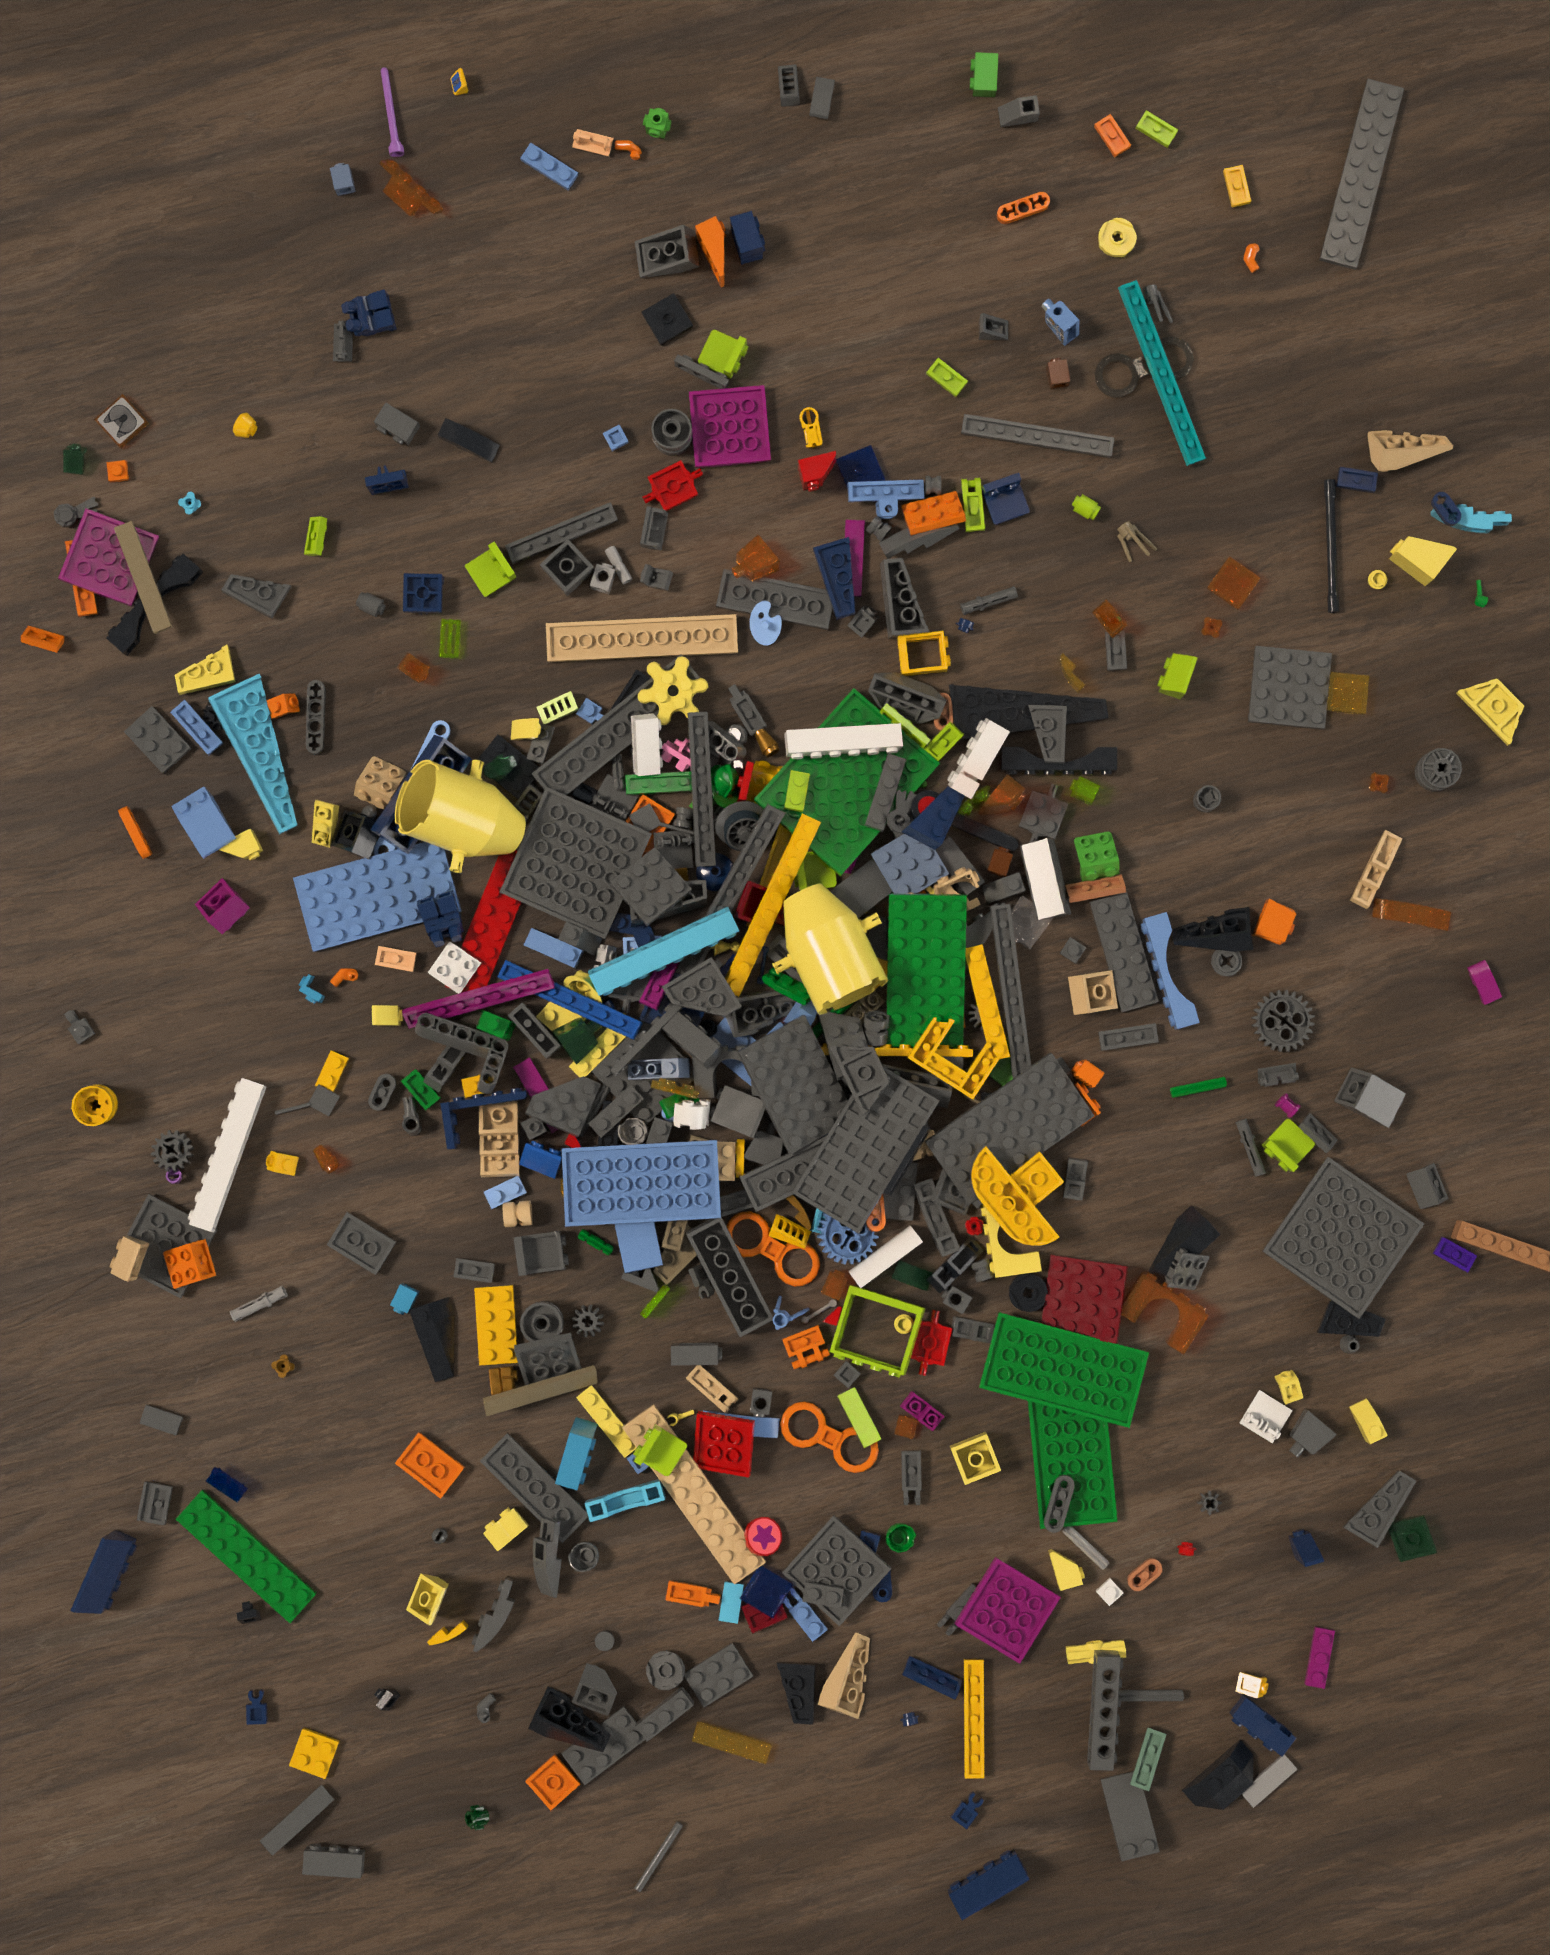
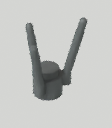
(1152, 296)

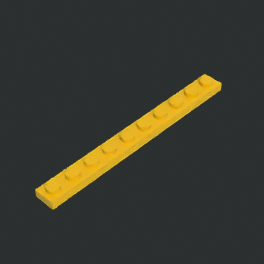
(771, 903)

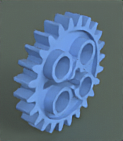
(863, 1241)

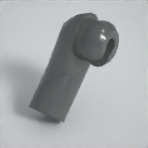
(483, 1708)

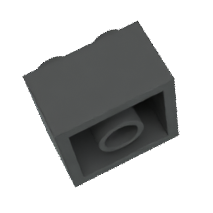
(567, 567)

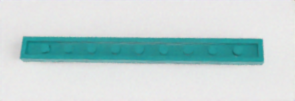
(1161, 372)

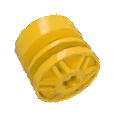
(84, 1109)

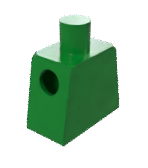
(496, 1025)

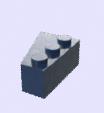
(1262, 1725)

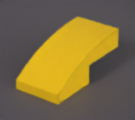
(443, 1634)

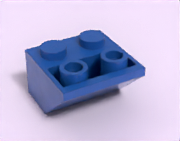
(541, 1160)

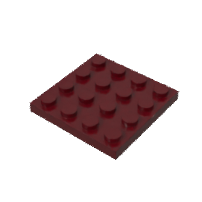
(1085, 1297)

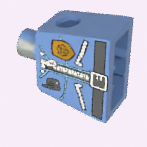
(1061, 321)

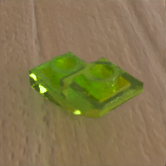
(979, 796)

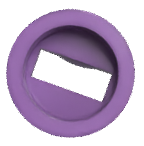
(173, 1174)

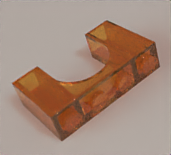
(1190, 1315)

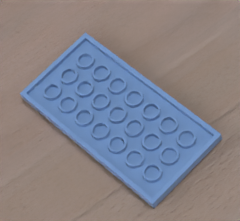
(371, 894)
(641, 1183)

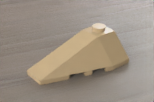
(844, 1685)

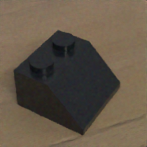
(355, 834)

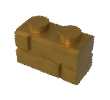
(502, 1379)

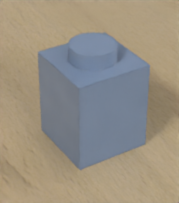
(342, 179)

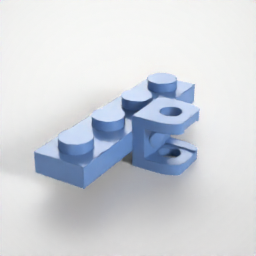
(886, 494)

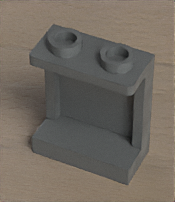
(540, 1252)

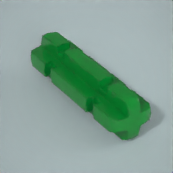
(595, 1242)

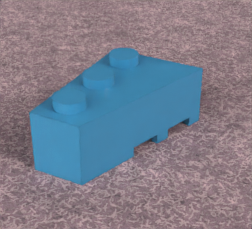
(576, 1454)

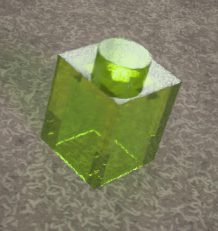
(1084, 790)

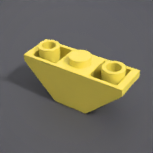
(324, 822)

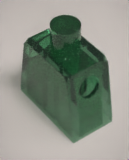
(577, 1038)

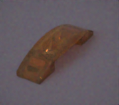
(1411, 914)

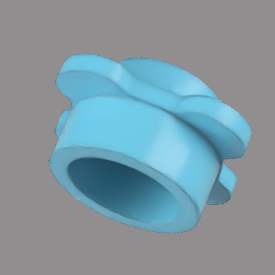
(195, 504)

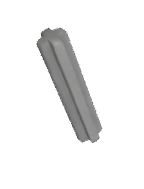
(1086, 1547)

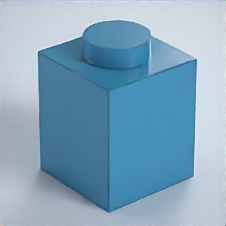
(404, 1299)

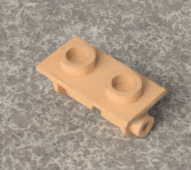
(592, 142)

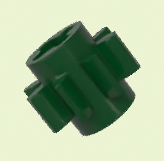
(477, 1817)

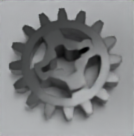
(166, 1159)

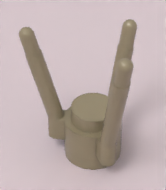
(1129, 531)

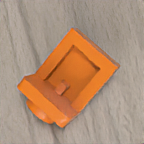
(283, 705)

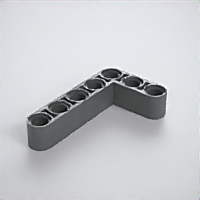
(467, 1045)

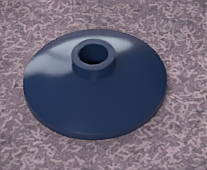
(714, 882)

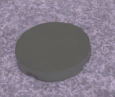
(665, 1670)

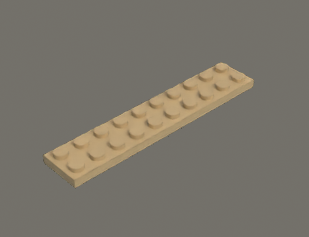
(641, 638)
(700, 1503)

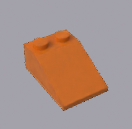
(711, 240)

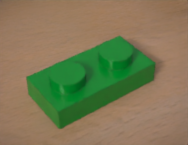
(422, 1092)

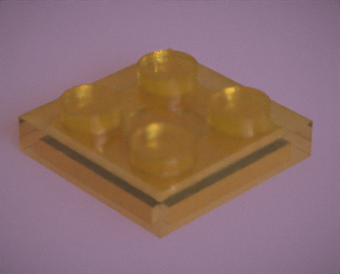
(1347, 693)

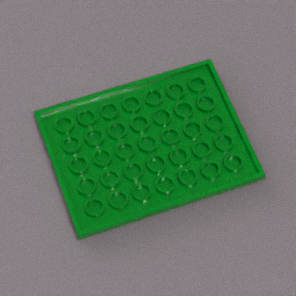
(845, 785)

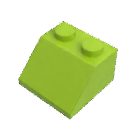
(1177, 675)

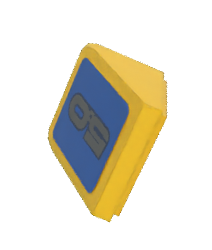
(459, 82)

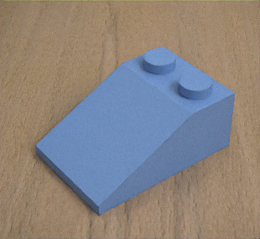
(203, 822)

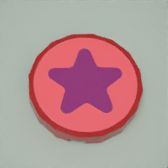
(763, 1536)

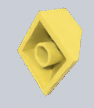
(427, 1598)

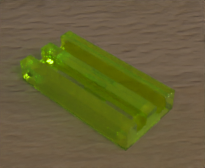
(449, 642)
(654, 1301)

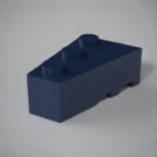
(935, 820)

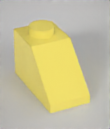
(244, 846)
(386, 1015)
(1368, 1421)
(1066, 1571)

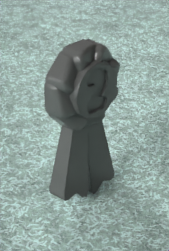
(67, 515)
(739, 734)
(899, 819)

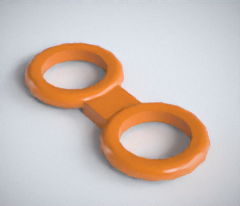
(775, 1250)
(826, 1436)

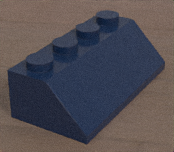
(988, 1884)

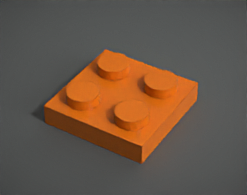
(552, 1782)

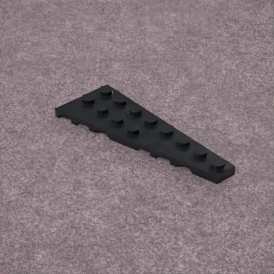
(1011, 708)

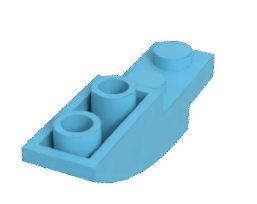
(1478, 522)

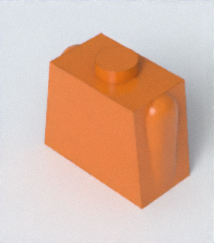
(1275, 922)

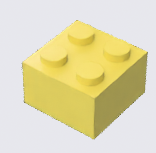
(975, 1458)

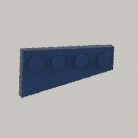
(836, 572)

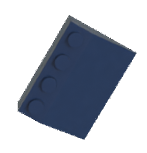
(104, 1573)

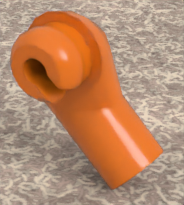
(630, 146)
(344, 974)

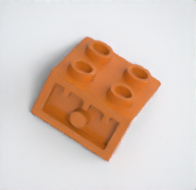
(189, 1263)

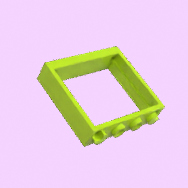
(859, 1359)

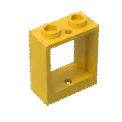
(903, 655)

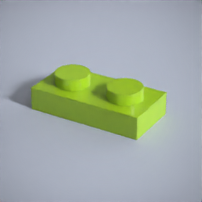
(1156, 129)
(947, 377)
(315, 536)
(943, 741)
(796, 791)

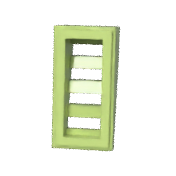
(569, 696)

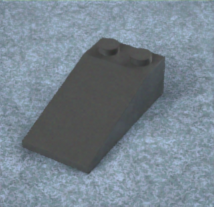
(863, 889)
(1129, 1817)

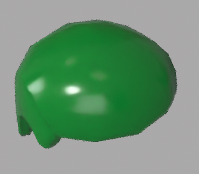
(900, 1537)

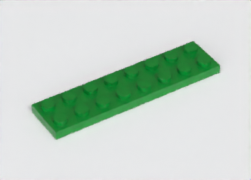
(246, 1556)

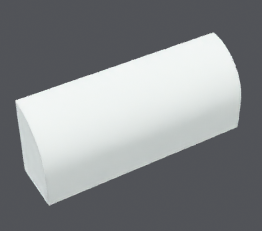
(885, 1256)

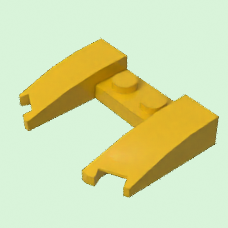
(966, 1082)

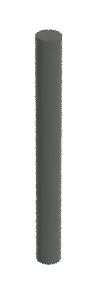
(658, 1856)

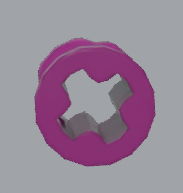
(1287, 1105)

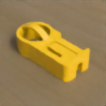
(812, 431)

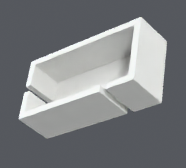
(977, 758)

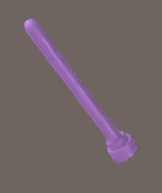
(396, 148)

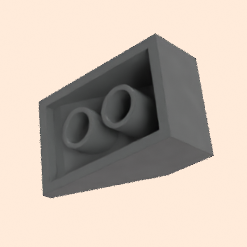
(667, 252)

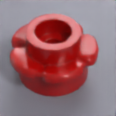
(969, 1225)
(1186, 1549)

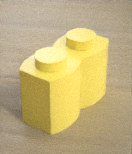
(505, 1529)

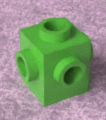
(658, 128)

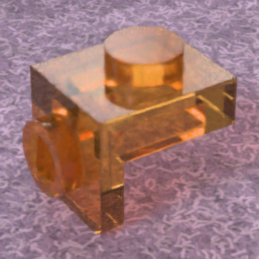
(413, 668)

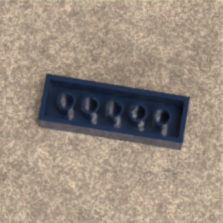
(438, 751)

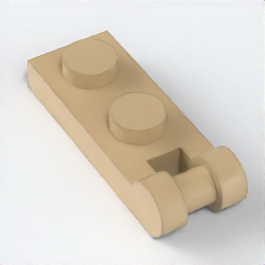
(711, 1388)

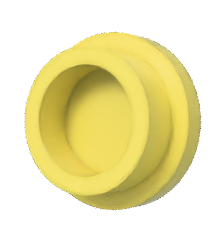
(1377, 579)
(903, 1324)

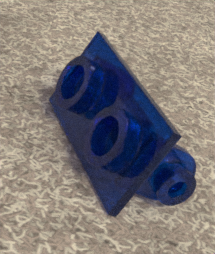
(226, 1484)

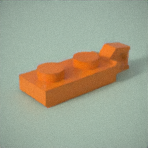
(691, 1594)

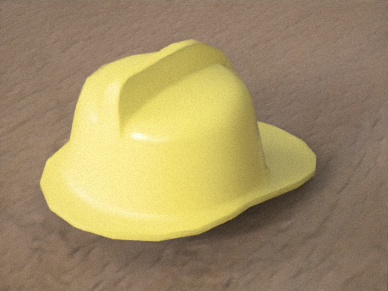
(583, 985)

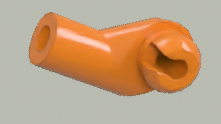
(1249, 257)

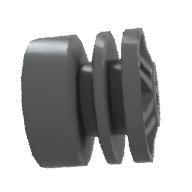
(1428, 775)

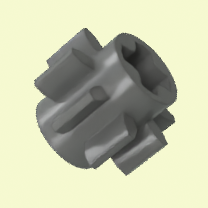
(1204, 1504)

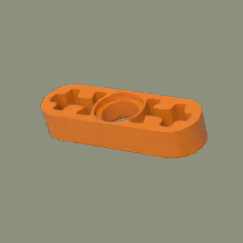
(1026, 200)
(135, 832)

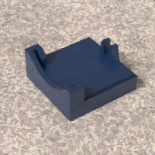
(386, 481)
(422, 593)

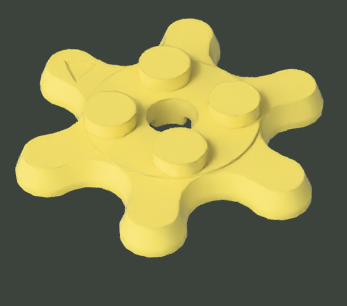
(665, 678)

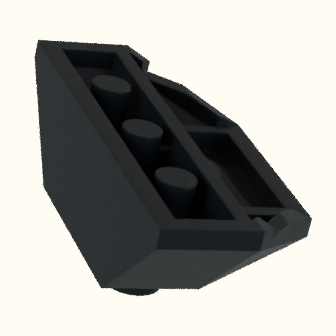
(1223, 1779)

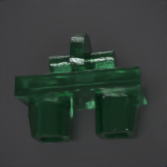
(499, 767)

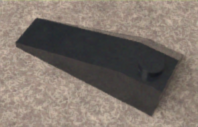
(1189, 1232)
(565, 1722)

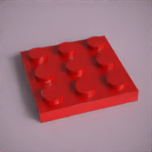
(724, 1443)

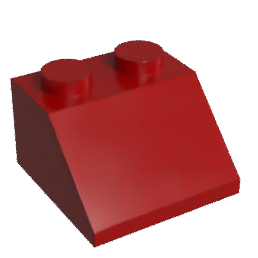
(815, 470)

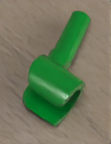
(1480, 600)

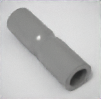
(617, 563)

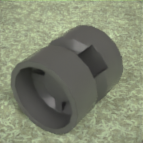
(1207, 798)
(876, 1028)

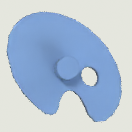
(764, 629)

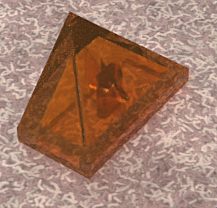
(1110, 618)

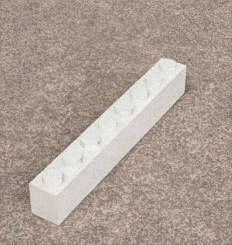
(227, 1155)

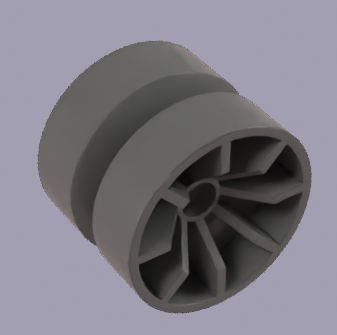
(672, 432)

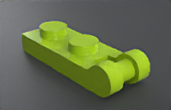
(973, 505)

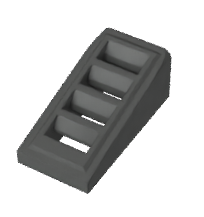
(788, 97)
(527, 793)

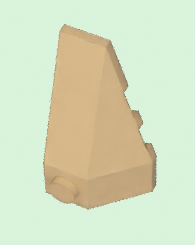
(1398, 451)

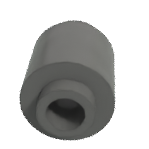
(370, 604)

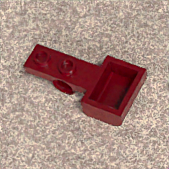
(750, 902)

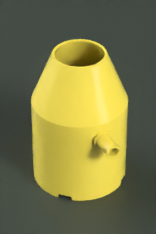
(458, 812)
(829, 949)

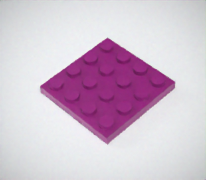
(729, 426)
(97, 559)
(1007, 1610)

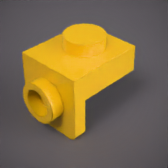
(282, 1163)

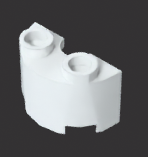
(692, 1114)

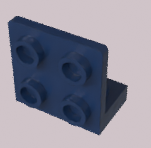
(1005, 499)

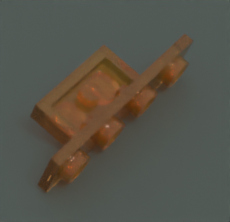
(406, 192)

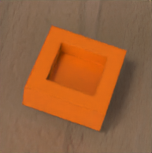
(117, 471)

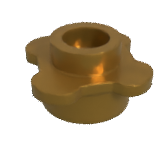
(283, 1371)

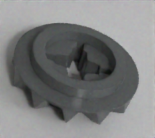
(1235, 962)

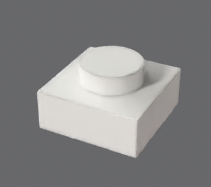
(1109, 1591)

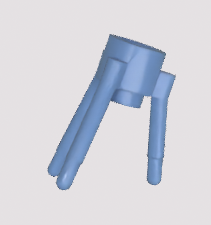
(782, 1317)

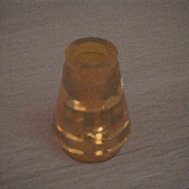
(326, 1160)

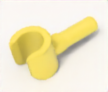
(680, 1416)

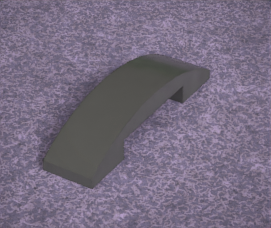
(935, 1219)

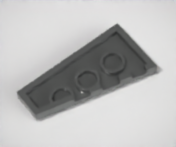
(1381, 1509)

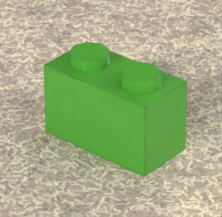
(985, 74)

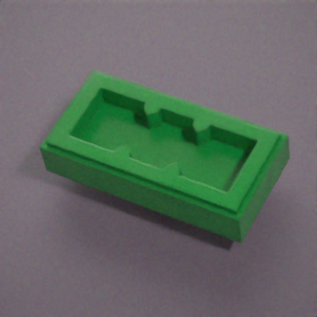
(669, 1103)

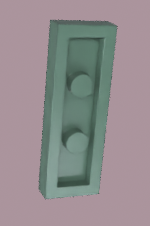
(1148, 1759)

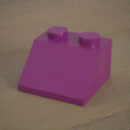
(222, 906)

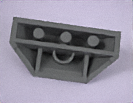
(908, 696)

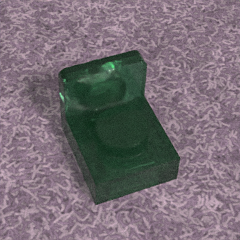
(74, 459)

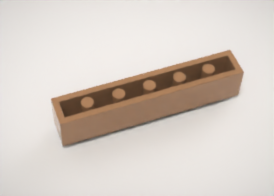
(1501, 1245)

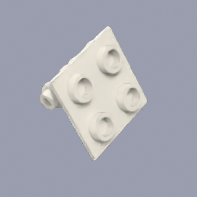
(454, 967)
(1266, 1416)

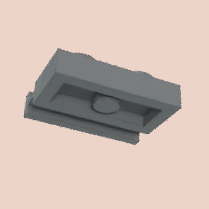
(154, 1503)

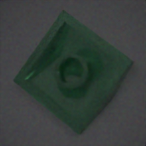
(1412, 1538)

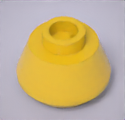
(244, 426)

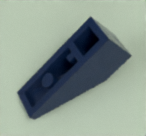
(1305, 1548)

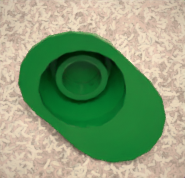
(724, 785)

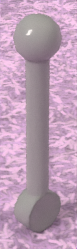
(832, 1303)

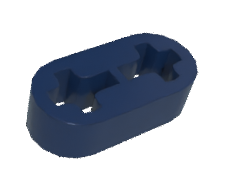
(1442, 511)

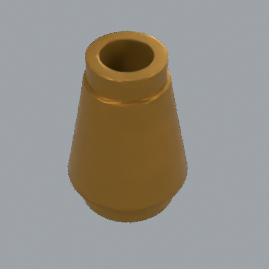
(766, 743)

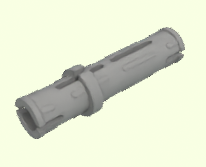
(263, 1301)

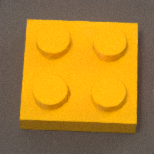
(314, 1753)

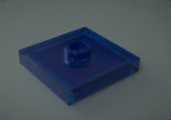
(860, 466)
(766, 1591)

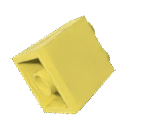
(1421, 558)

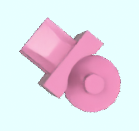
(671, 750)

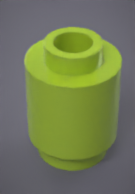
(1086, 507)

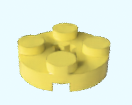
(1126, 232)

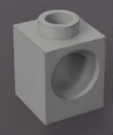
(605, 586)

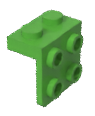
(1097, 856)

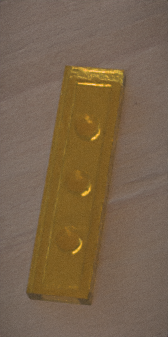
(731, 1742)

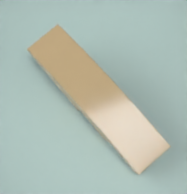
(1376, 869)

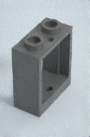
(695, 1353)

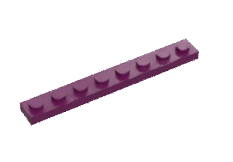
(481, 997)

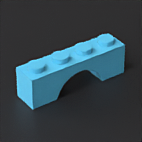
(625, 1499)

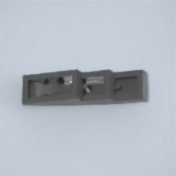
(903, 540)
(296, 1820)

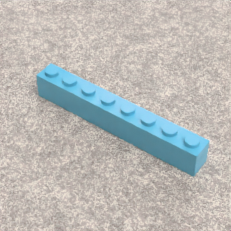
(663, 951)

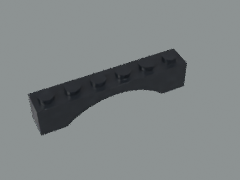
(127, 633)
(1019, 760)

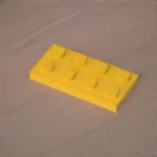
(496, 1324)

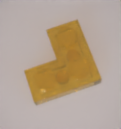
(669, 1086)

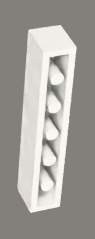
(843, 740)

